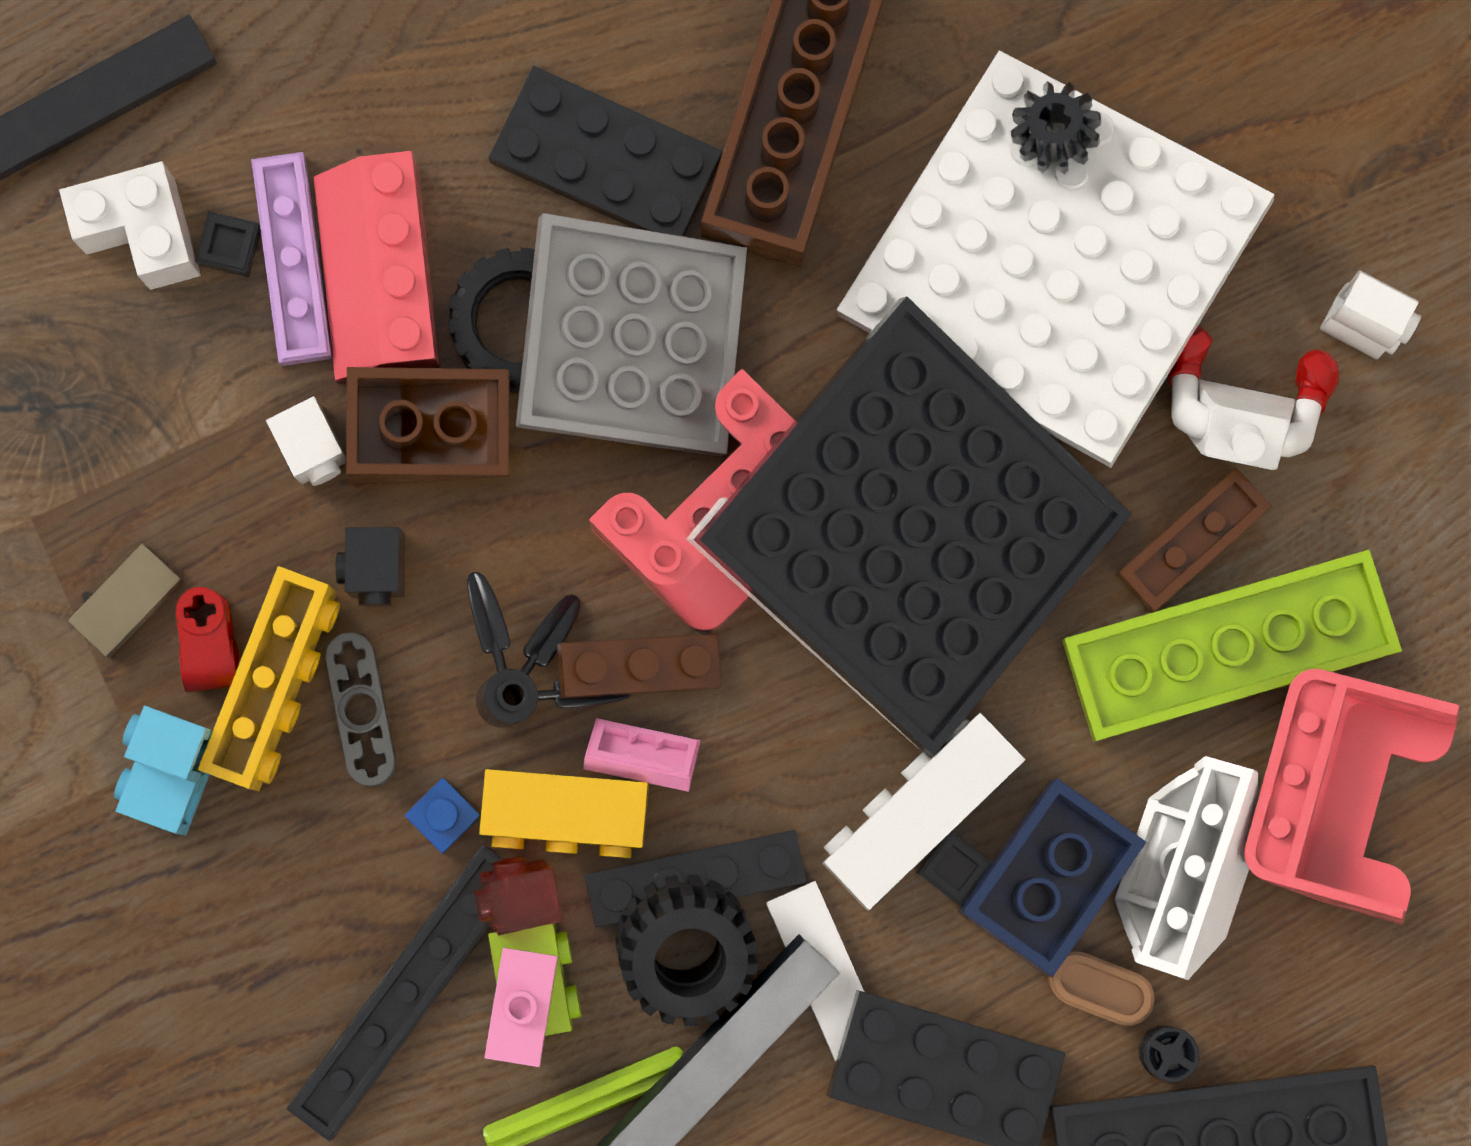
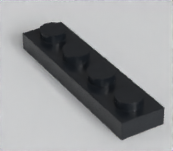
(739, 867)

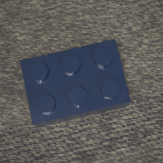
(1052, 877)

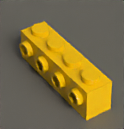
(269, 679)

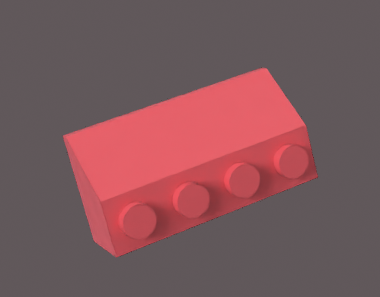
(376, 264)

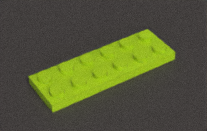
(1230, 645)

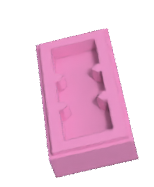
(641, 754)
(521, 1007)

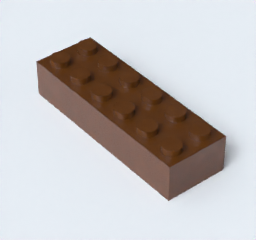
(789, 125)

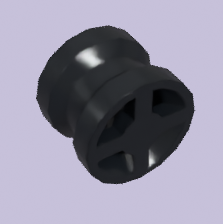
(1178, 1058)

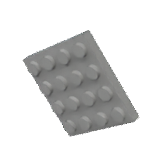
(630, 335)

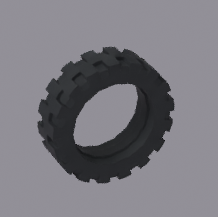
(466, 301)

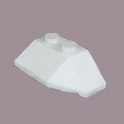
(1191, 869)

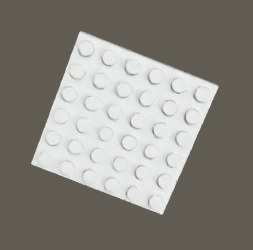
(1060, 281)

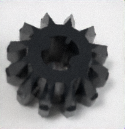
(1056, 108)

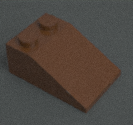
(426, 424)

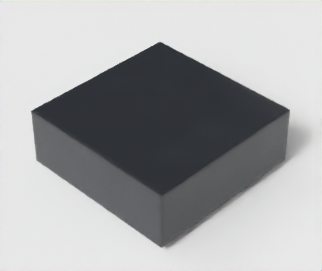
(228, 244)
(955, 868)

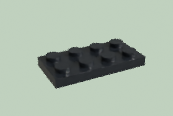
(604, 155)
(945, 1073)

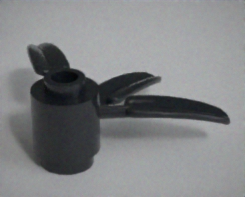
(539, 650)

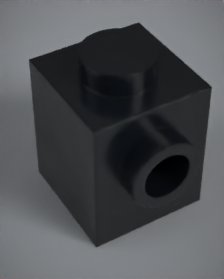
(372, 565)

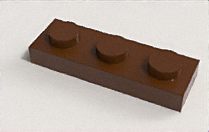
(1194, 540)
(638, 666)

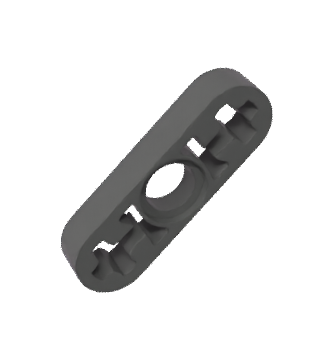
(366, 668)

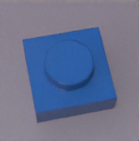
(443, 815)

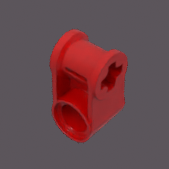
(206, 652)

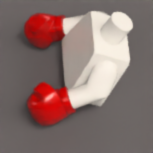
(1247, 423)

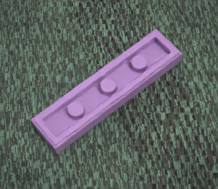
(292, 259)

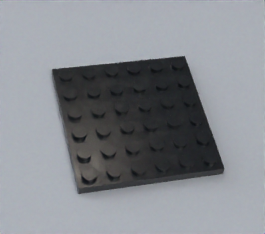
(914, 526)

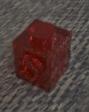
(517, 896)

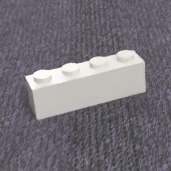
(922, 811)

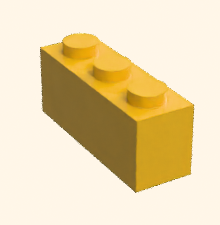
(564, 812)

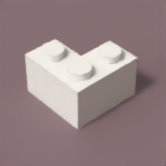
(138, 210)

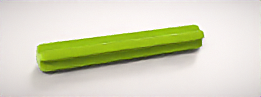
(581, 1102)

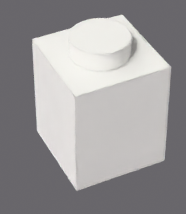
(308, 442)

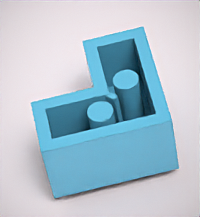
(165, 774)

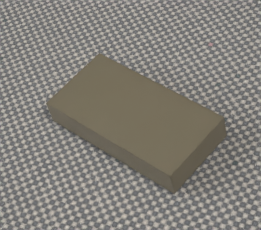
(125, 601)

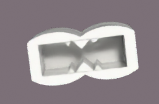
(1371, 316)

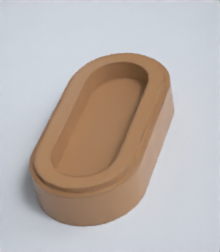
(1102, 989)

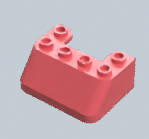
(659, 548)
(1328, 785)

